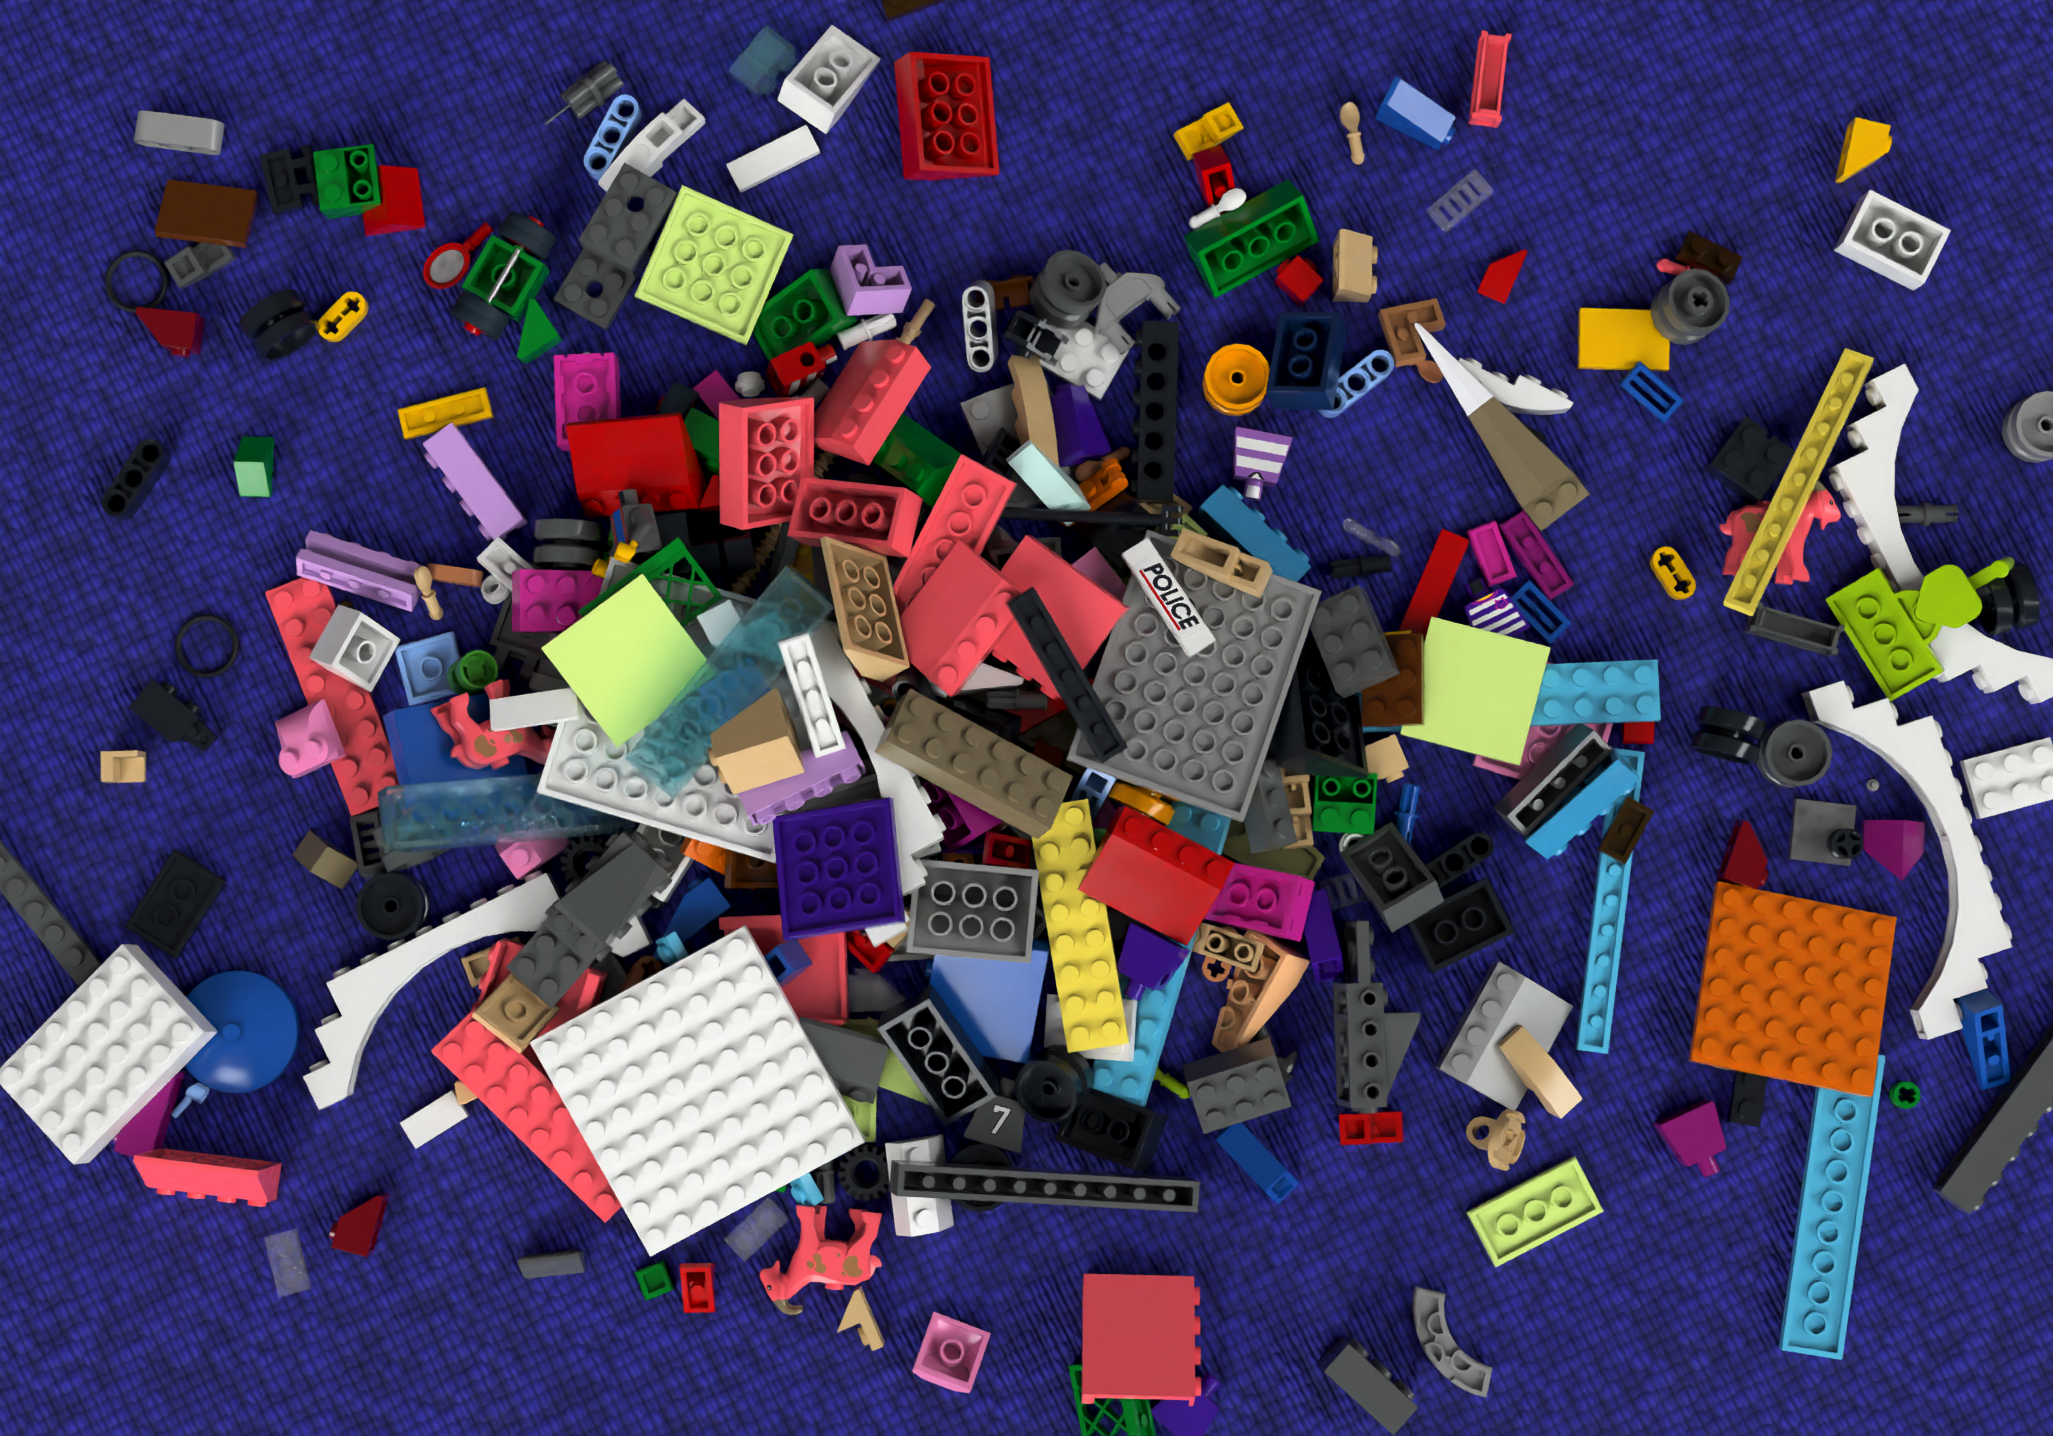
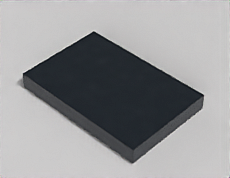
(176, 903)

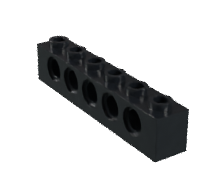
(1165, 337)

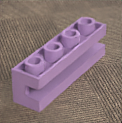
(474, 482)
(359, 570)
(818, 780)

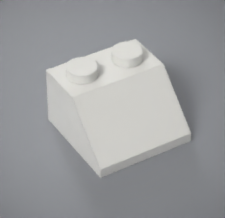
(354, 647)

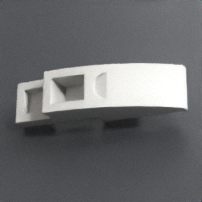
(656, 142)
(1522, 396)

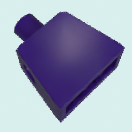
(1148, 960)
(1186, 1419)

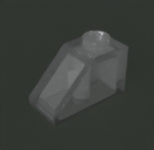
(871, 992)

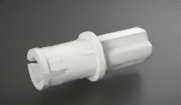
(866, 330)

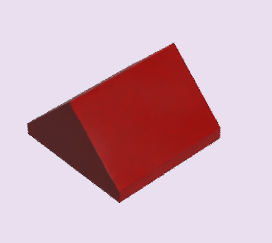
(400, 202)

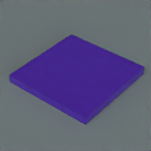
(838, 869)

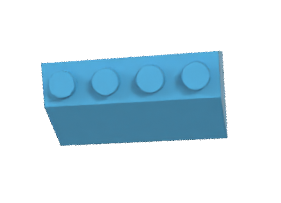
(1246, 530)
(1586, 801)

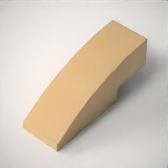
(1222, 562)
(1539, 1072)

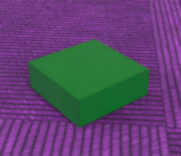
(654, 1280)

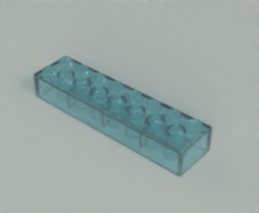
(729, 681)
(483, 814)

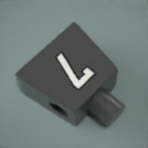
(999, 1120)

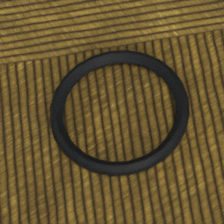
(134, 253)
(206, 674)

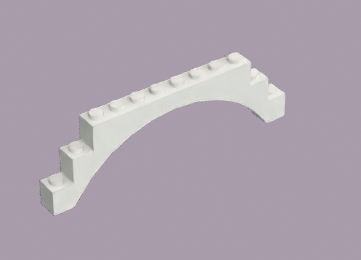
(1869, 498)
(914, 822)
(1974, 913)
(368, 989)

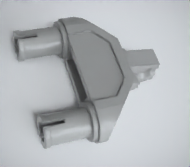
(1123, 296)

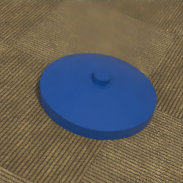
(254, 1034)

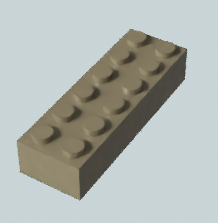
(974, 764)

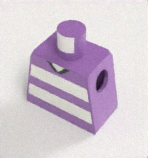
(1258, 459)

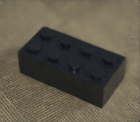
(938, 1055)

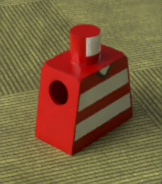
(789, 374)

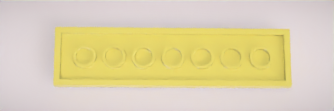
(1079, 934)

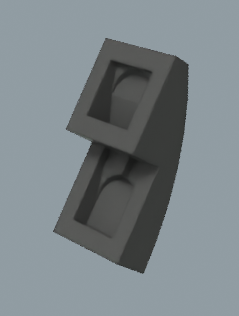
(198, 262)

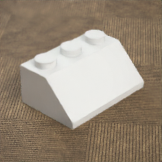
(917, 1214)

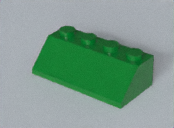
(1252, 238)
(916, 460)

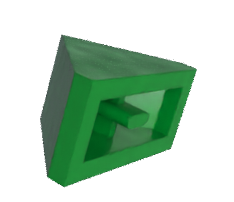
(537, 334)
(254, 466)

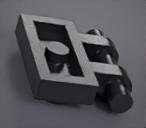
(282, 179)

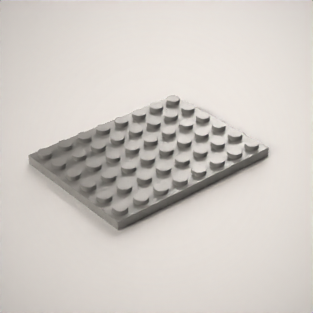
(1206, 719)

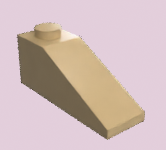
(1386, 759)

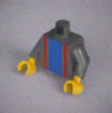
(633, 533)

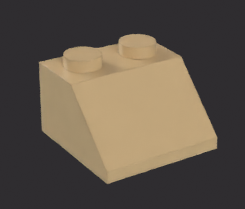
(1353, 267)

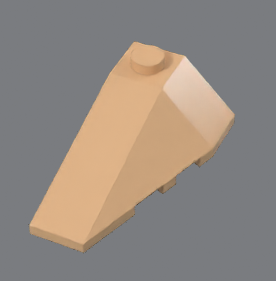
(1258, 994)

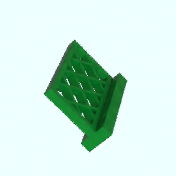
(657, 565)
(1135, 1419)

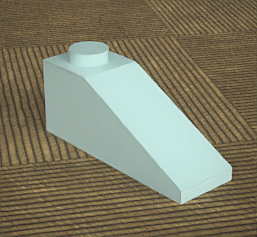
(1047, 479)

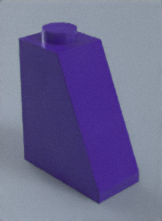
(1077, 426)
(1322, 939)

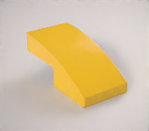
(1208, 131)

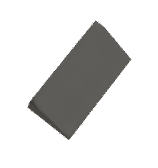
(552, 1263)

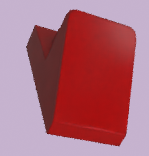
(698, 1287)

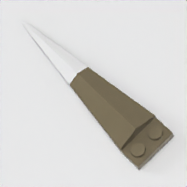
(1533, 472)

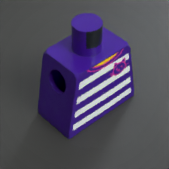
(1492, 611)

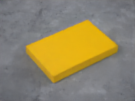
(1619, 339)

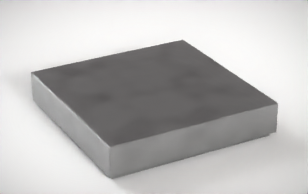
(1811, 827)

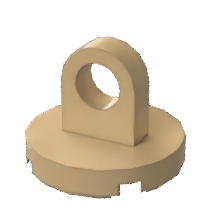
(1504, 1137)

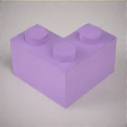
(866, 287)

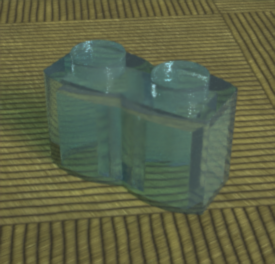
(763, 62)

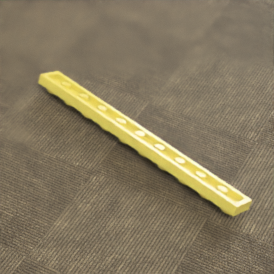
(1798, 482)

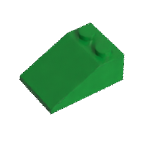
(802, 314)

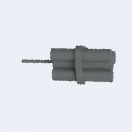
(590, 90)

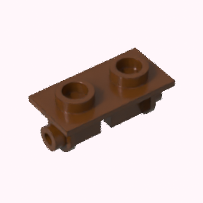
(1015, 288)

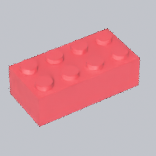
(856, 513)

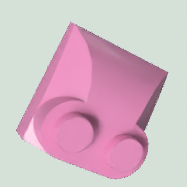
(308, 740)
(951, 1353)

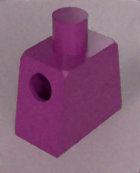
(1694, 1136)

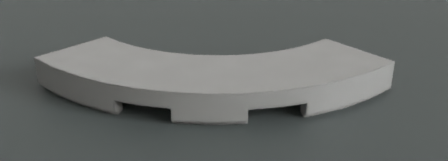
(1440, 1346)

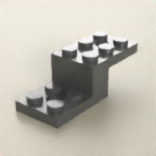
(615, 246)

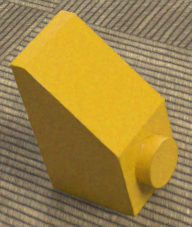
(1862, 146)

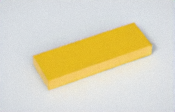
(438, 413)

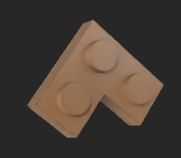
(1400, 329)

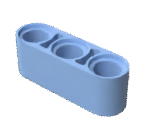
(613, 123)
(1368, 377)

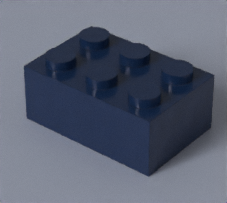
(1306, 360)

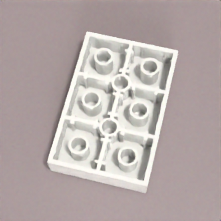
(105, 1053)

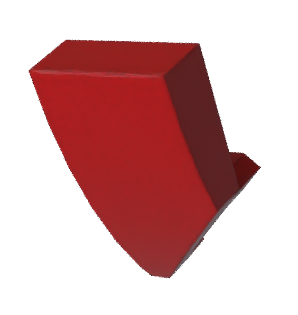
(1501, 276)

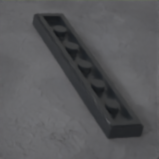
(1066, 674)

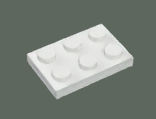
(1086, 360)
(2010, 778)
(1055, 1032)

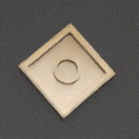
(514, 1013)

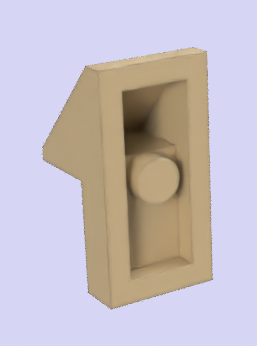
(860, 1312)

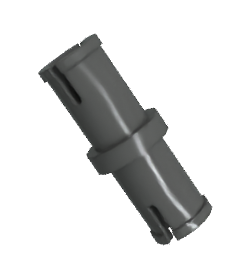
(1927, 513)

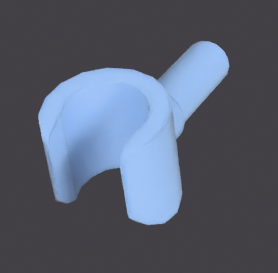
(196, 1092)

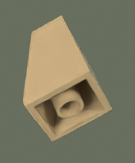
(757, 745)

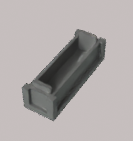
(1794, 630)

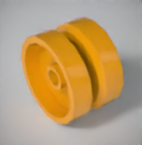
(1232, 397)
(1143, 801)

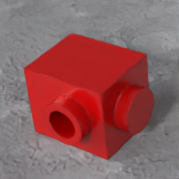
(1298, 279)

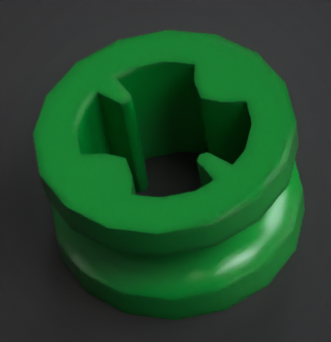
(1915, 1094)

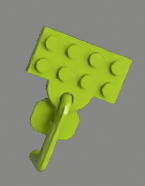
(1897, 627)

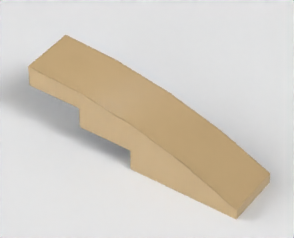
(1033, 405)
(1300, 807)

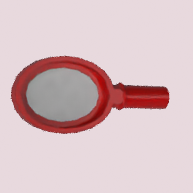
(452, 260)

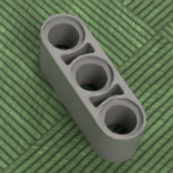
(179, 132)
(975, 339)

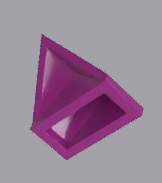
(1894, 843)

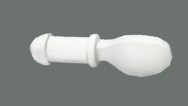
(1230, 201)

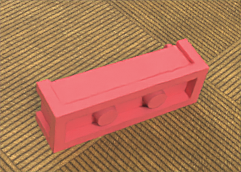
(1488, 79)

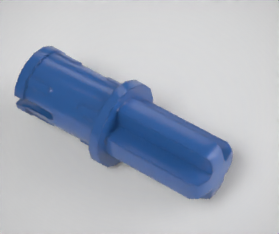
(1406, 814)

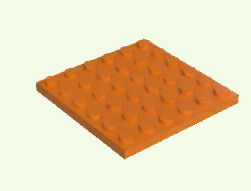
(1793, 989)

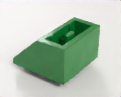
(347, 180)
(1344, 804)

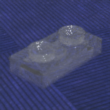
(756, 1228)
(287, 1262)

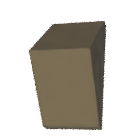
(325, 860)

